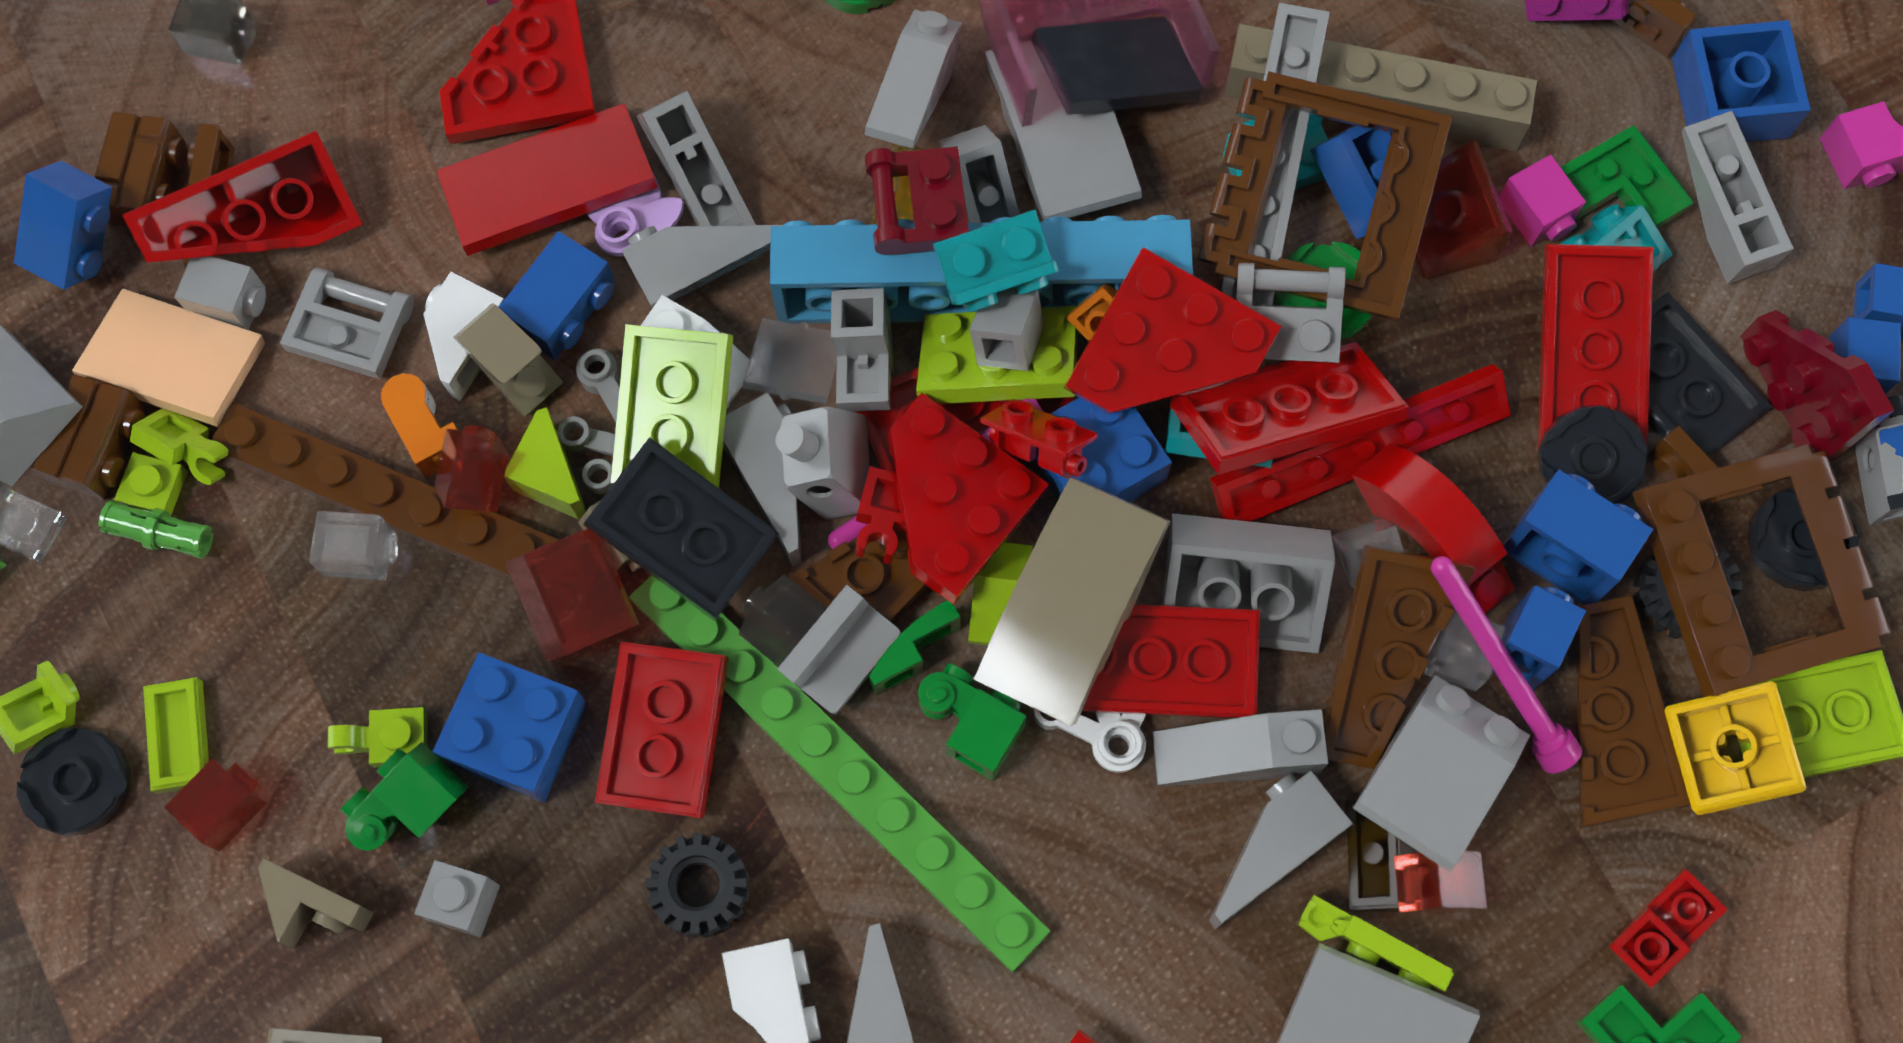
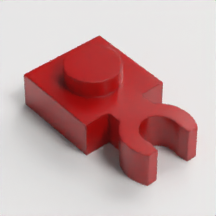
(881, 512)

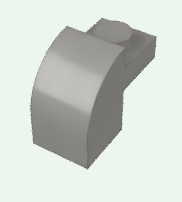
(863, 349)

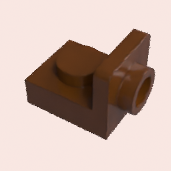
(1679, 457)

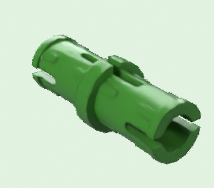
(155, 529)

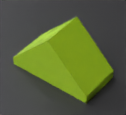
(543, 469)
(994, 589)

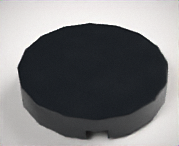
(1598, 447)
(1783, 544)
(73, 781)

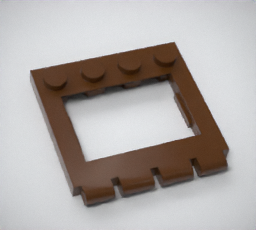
(1398, 205)
(1700, 588)

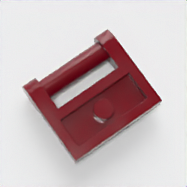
(934, 195)

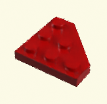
(521, 75)
(1167, 339)
(955, 496)

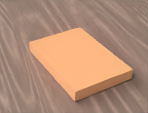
(170, 356)

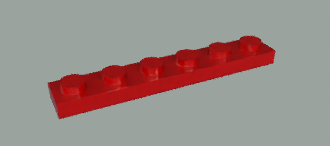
(1431, 420)

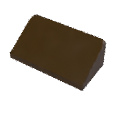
(1372, 864)

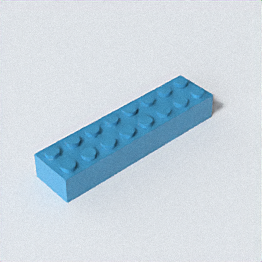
(816, 259)

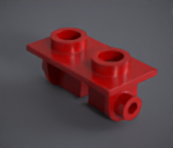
(1022, 429)

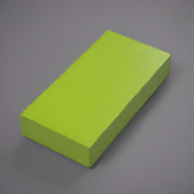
(175, 733)

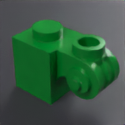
(986, 722)
(414, 790)

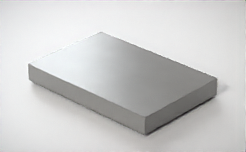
(1365, 1004)

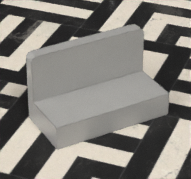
(839, 650)

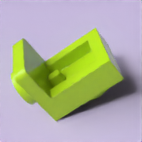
(37, 708)

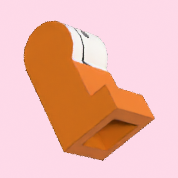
(412, 414)

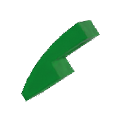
(902, 658)

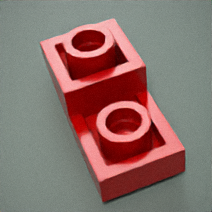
(1667, 927)

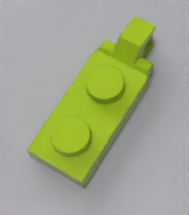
(1372, 944)

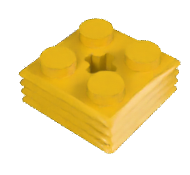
(1756, 717)

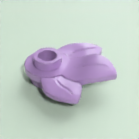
(634, 215)

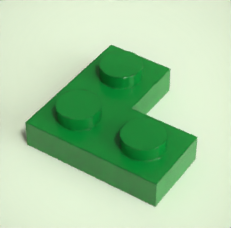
(1633, 172)
(1623, 1020)

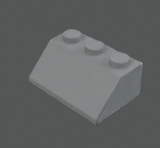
(31, 408)
(1253, 568)

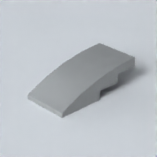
(1067, 160)

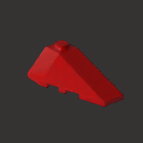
(261, 204)

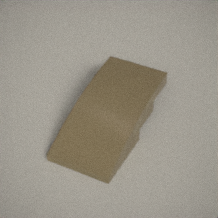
(1072, 600)

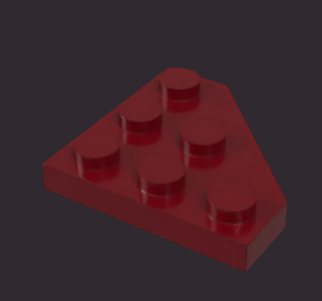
(1821, 394)

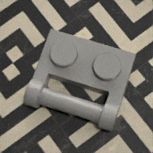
(1305, 331)
(342, 336)

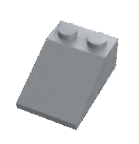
(1442, 772)

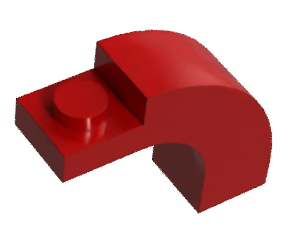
(1437, 516)

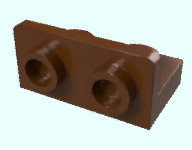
(1658, 23)

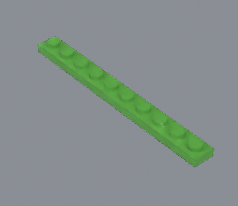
(852, 779)

